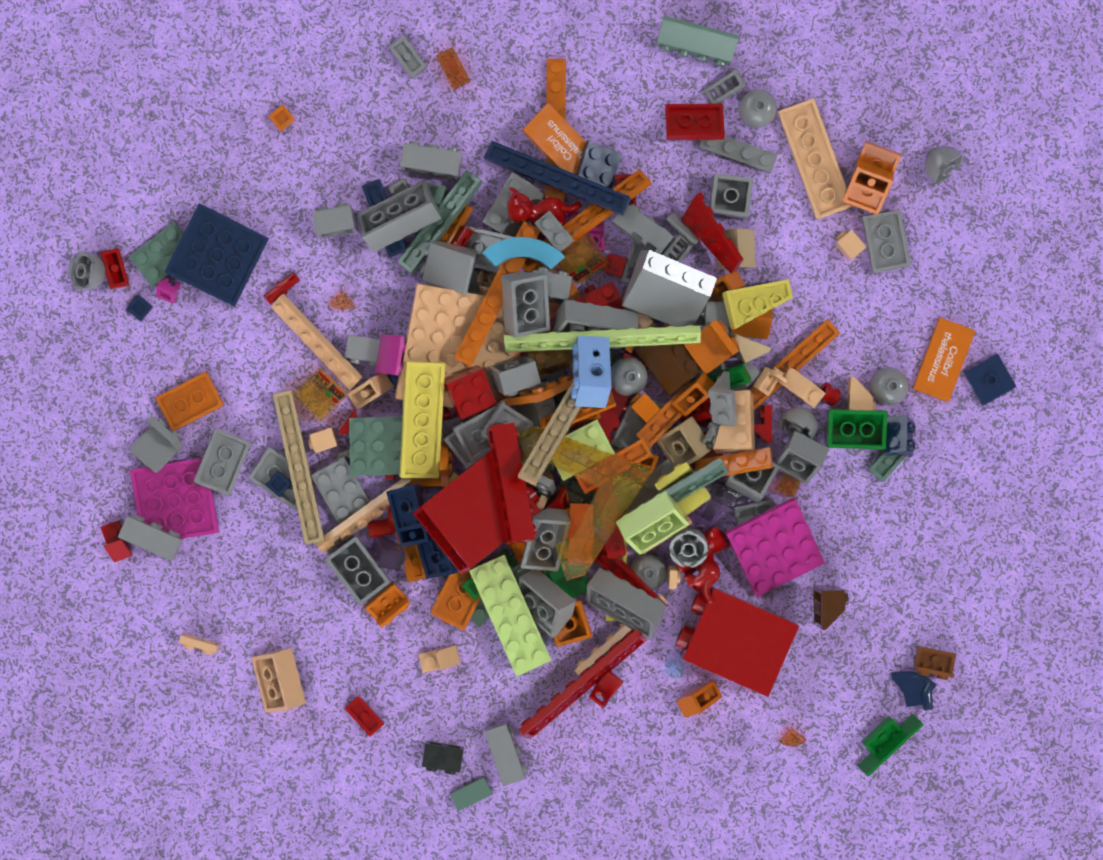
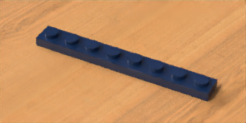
(557, 178)

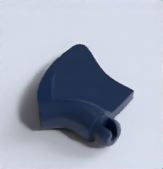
(915, 688)

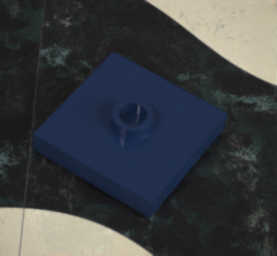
(989, 379)

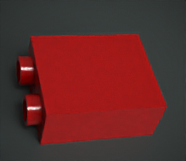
(468, 515)
(737, 640)

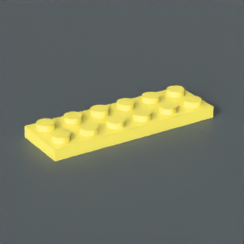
(422, 419)

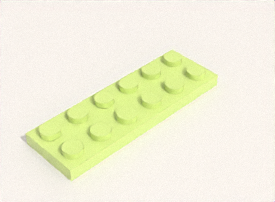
(510, 615)

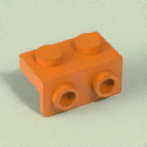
(387, 604)

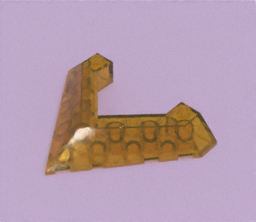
(616, 485)

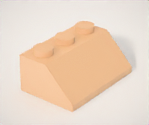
(278, 680)

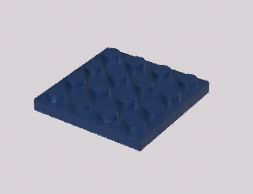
(216, 255)

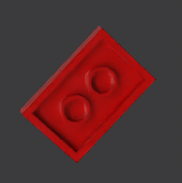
(694, 122)

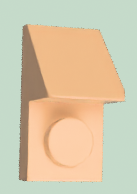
(439, 659)

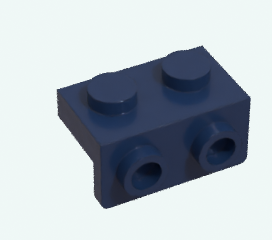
(900, 436)

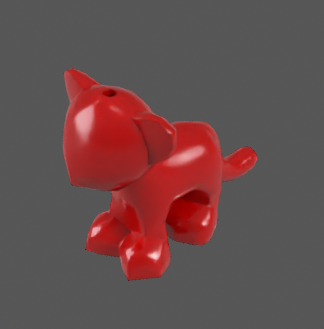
(521, 209)
(708, 570)

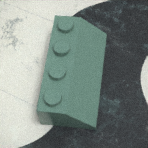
(697, 41)

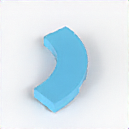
(523, 247)

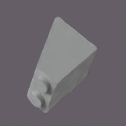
(449, 266)

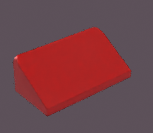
(114, 269)

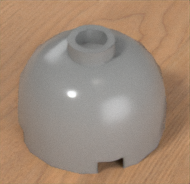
(757, 108)
(941, 163)
(86, 271)
(628, 376)
(889, 386)
(799, 420)
(688, 547)
(650, 569)

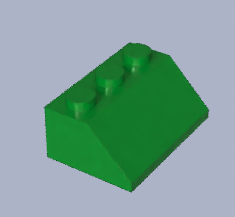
(856, 429)

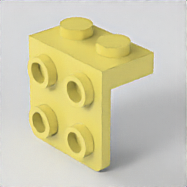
(691, 502)

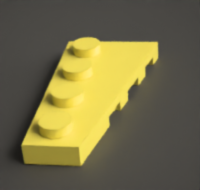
(750, 302)

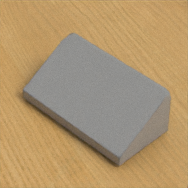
(679, 226)

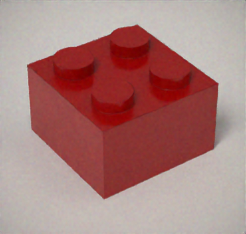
(469, 392)

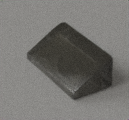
(722, 493)

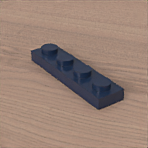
(375, 194)

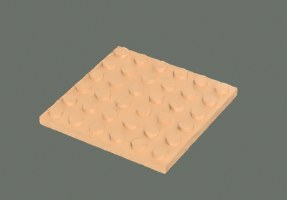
(437, 329)

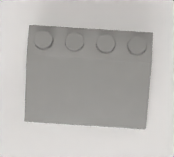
(667, 290)

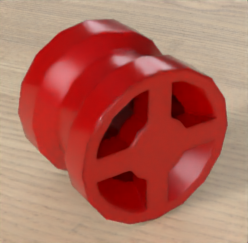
(832, 394)

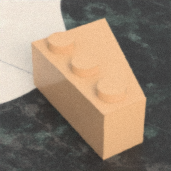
(741, 436)

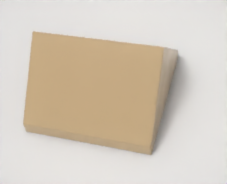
(745, 243)
(748, 348)

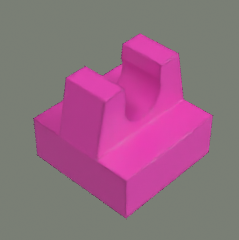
(166, 291)

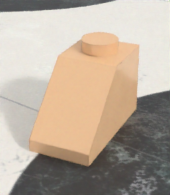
(802, 388)
(370, 390)
(858, 397)

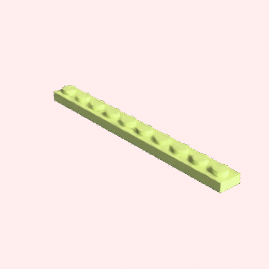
(617, 338)

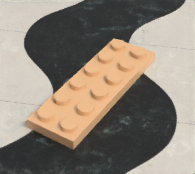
(814, 158)

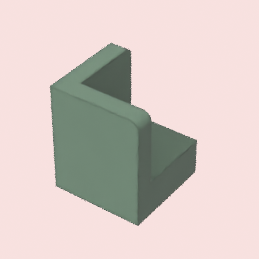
(438, 192)

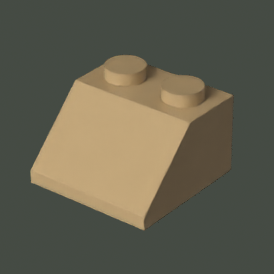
(684, 443)

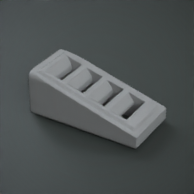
(728, 77)
(684, 242)

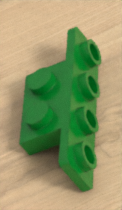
(886, 740)

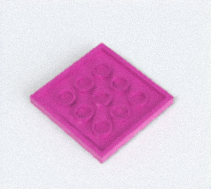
(174, 499)
(775, 547)

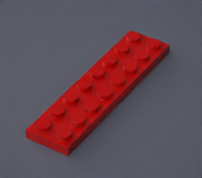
(577, 688)

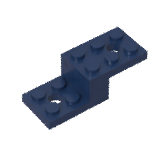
(412, 532)

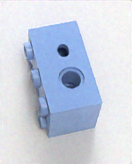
(591, 371)

